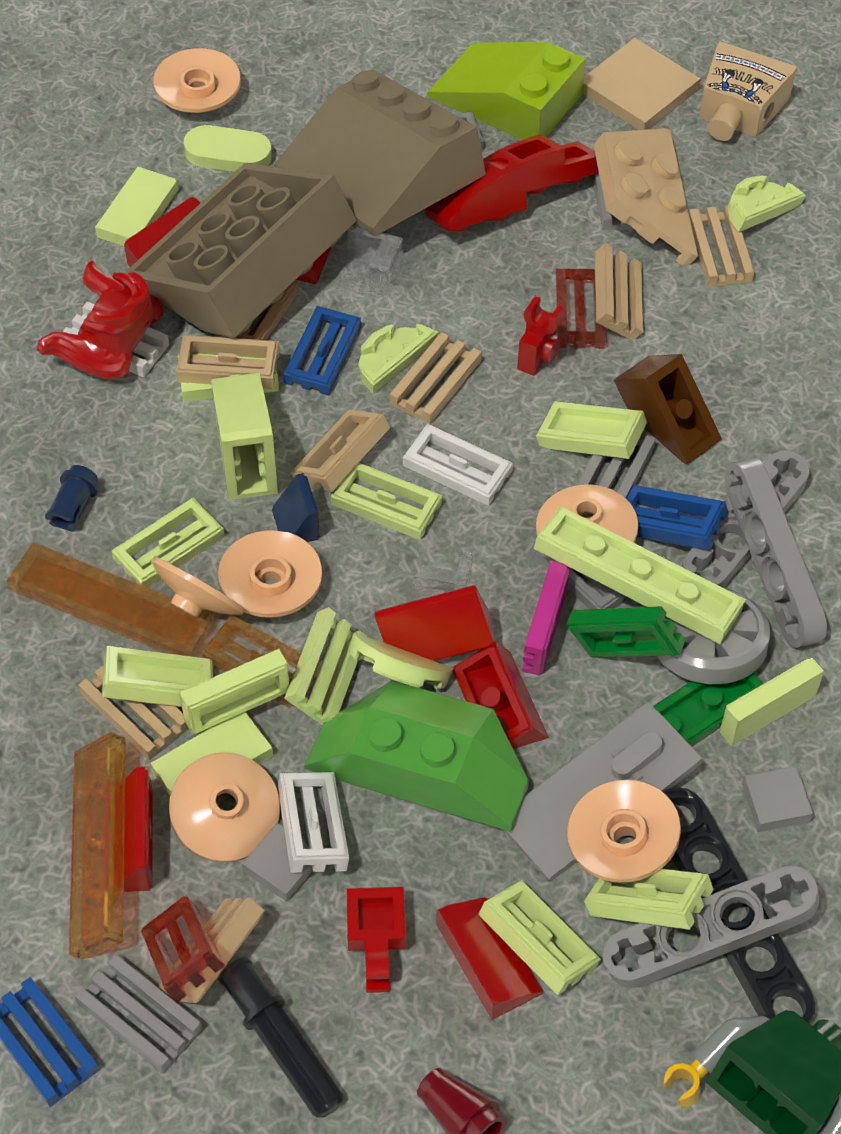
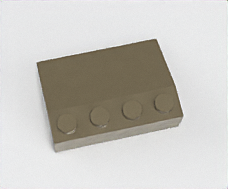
(387, 150)
(245, 245)

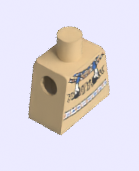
(744, 91)

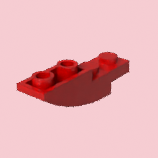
(510, 175)

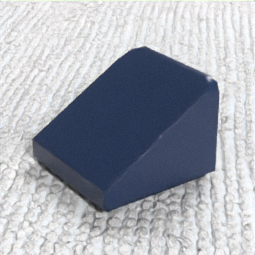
(297, 510)

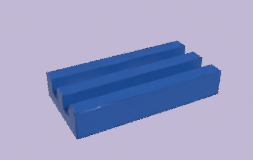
(311, 378)
(669, 525)
(13, 1004)

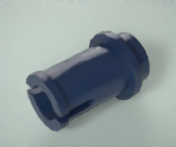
(77, 487)

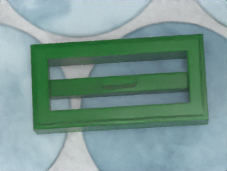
(625, 632)

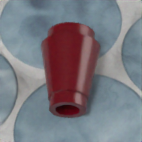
(459, 1106)

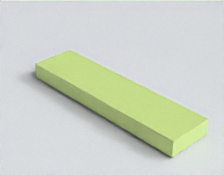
(639, 574)

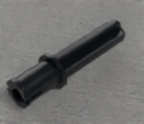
(280, 1036)

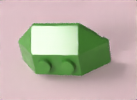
(425, 753)

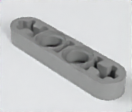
(775, 553)
(731, 559)
(715, 936)

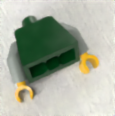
(772, 1072)

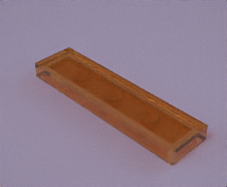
(109, 601)
(97, 847)

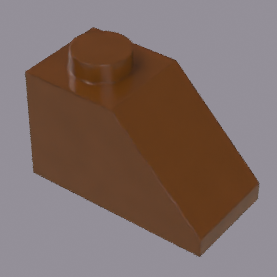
(670, 403)

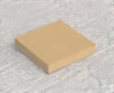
(639, 84)

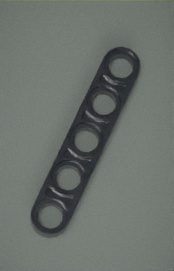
(759, 986)

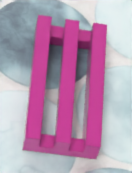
(545, 618)

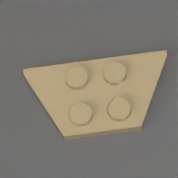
(645, 187)

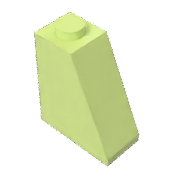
(245, 436)

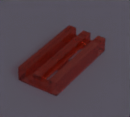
(579, 336)
(192, 965)

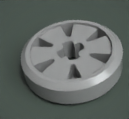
(732, 660)

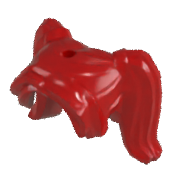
(111, 328)

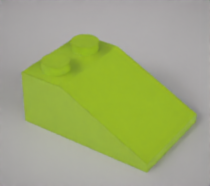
(513, 85)

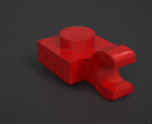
(540, 340)
(376, 926)

